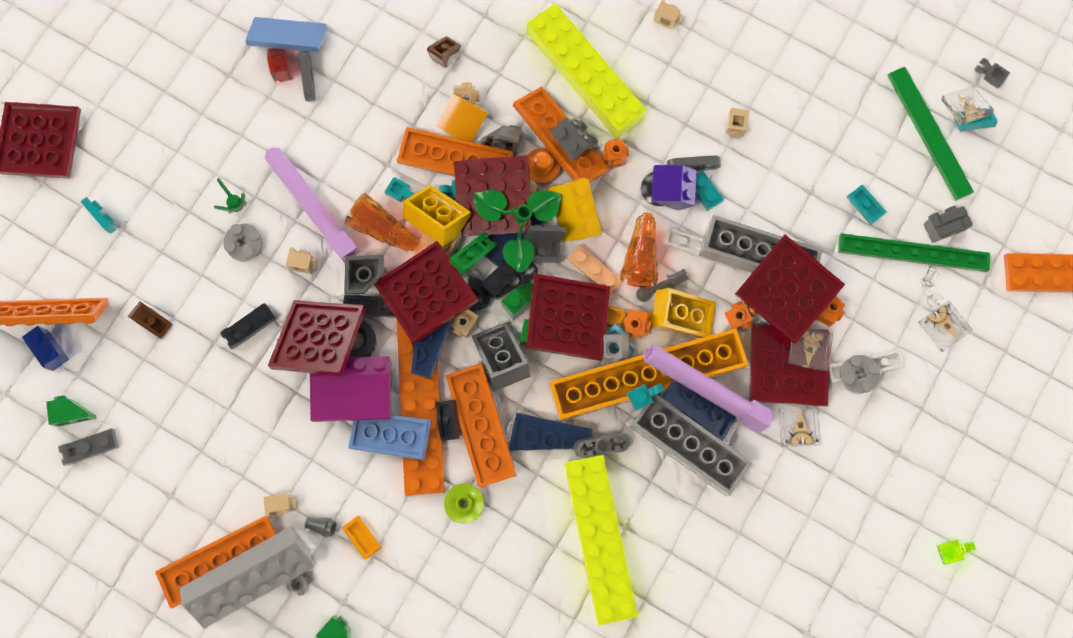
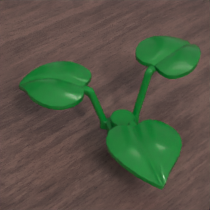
(542, 203)

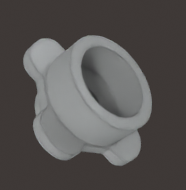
(292, 585)

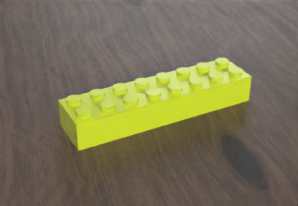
(586, 71)
(600, 540)

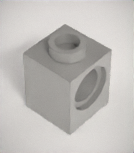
(623, 342)

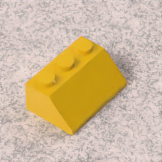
(577, 210)
(435, 214)

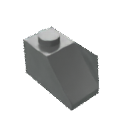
(504, 138)
(362, 273)

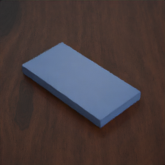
(286, 34)
(394, 437)

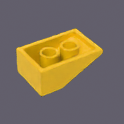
(682, 313)

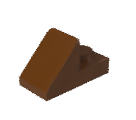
(442, 50)
(149, 319)

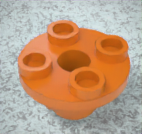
(543, 166)

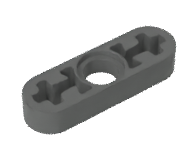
(307, 76)
(697, 163)
(595, 452)

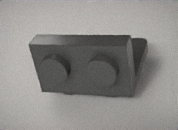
(574, 137)
(545, 243)

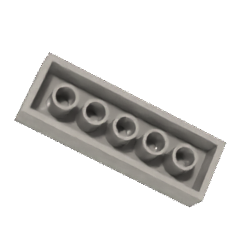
(742, 244)
(691, 445)
(246, 577)

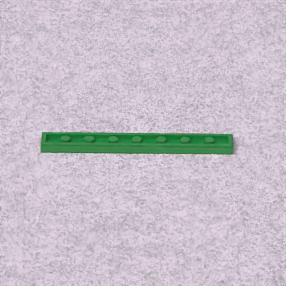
(930, 133)
(914, 252)

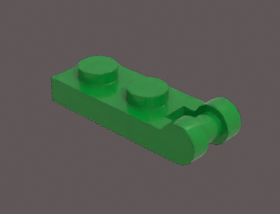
(473, 253)

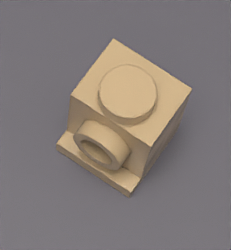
(667, 15)
(737, 117)
(301, 261)
(464, 330)
(279, 504)

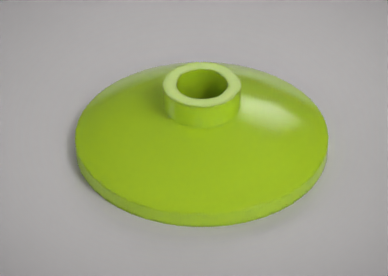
(453, 506)

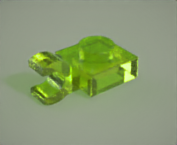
(953, 551)

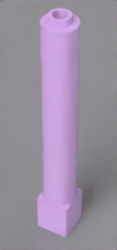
(310, 203)
(750, 414)

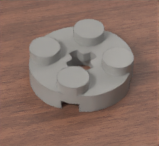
(237, 233)
(870, 370)

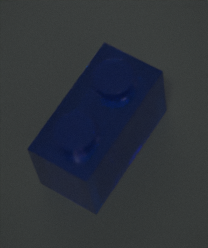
(45, 348)

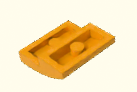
(462, 118)

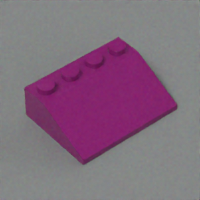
(356, 395)

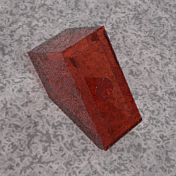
(279, 65)

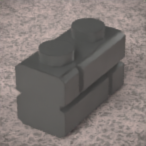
(947, 224)

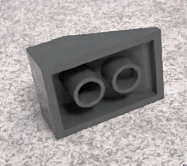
(501, 356)

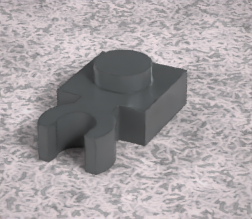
(993, 73)

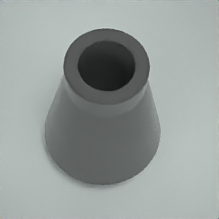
(321, 526)

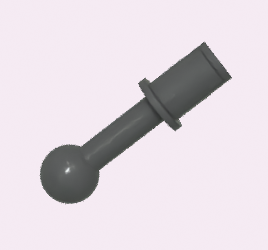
(643, 293)

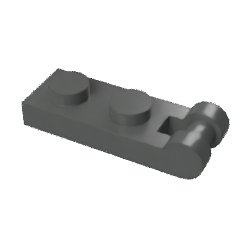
(89, 447)

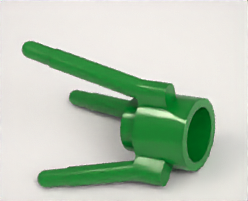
(233, 202)

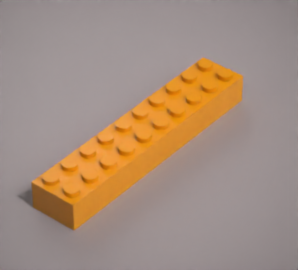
(609, 384)

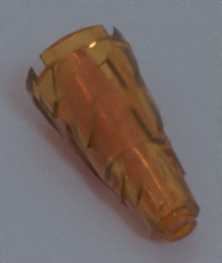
(373, 220)
(640, 259)

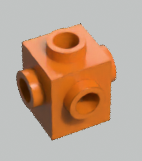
(615, 153)
(832, 312)
(735, 319)
(638, 323)

